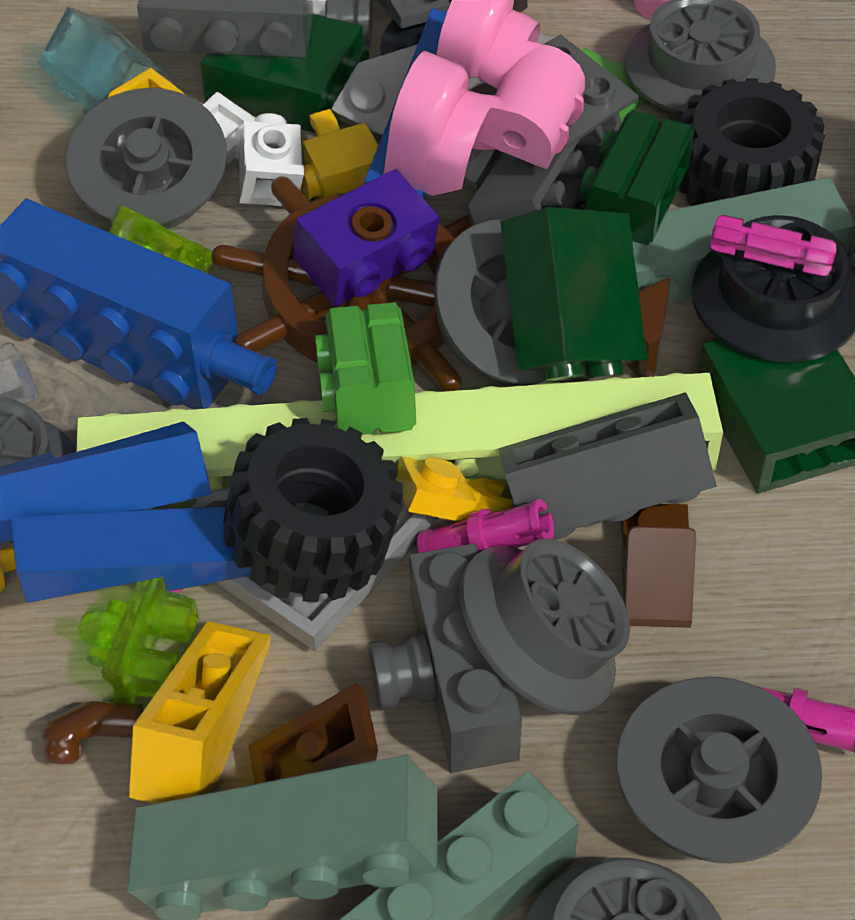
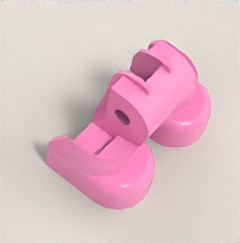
(442, 121)

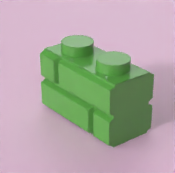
(368, 369)

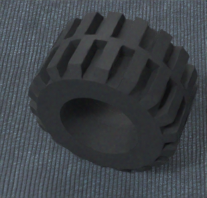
(749, 140)
(304, 549)

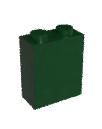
(290, 84)
(573, 292)
(783, 416)

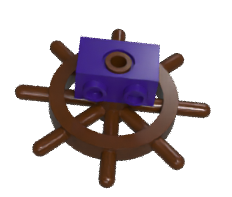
(355, 254)

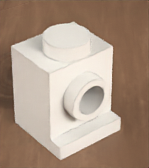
(268, 151)

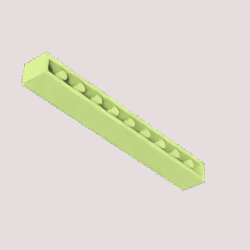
(450, 425)

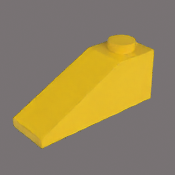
(195, 715)

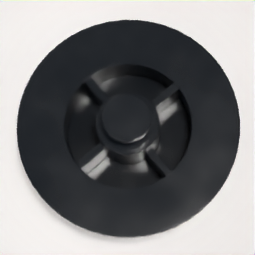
(775, 309)

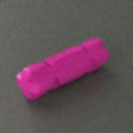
(773, 245)

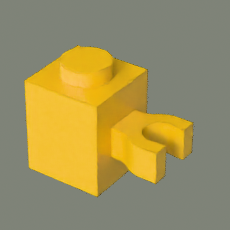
(336, 158)

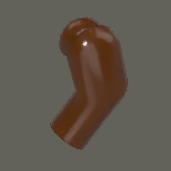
(84, 721)

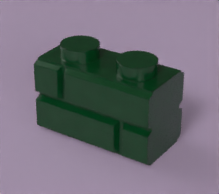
(639, 171)

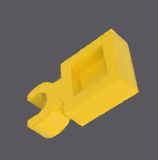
(441, 491)

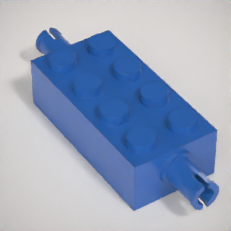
(123, 308)

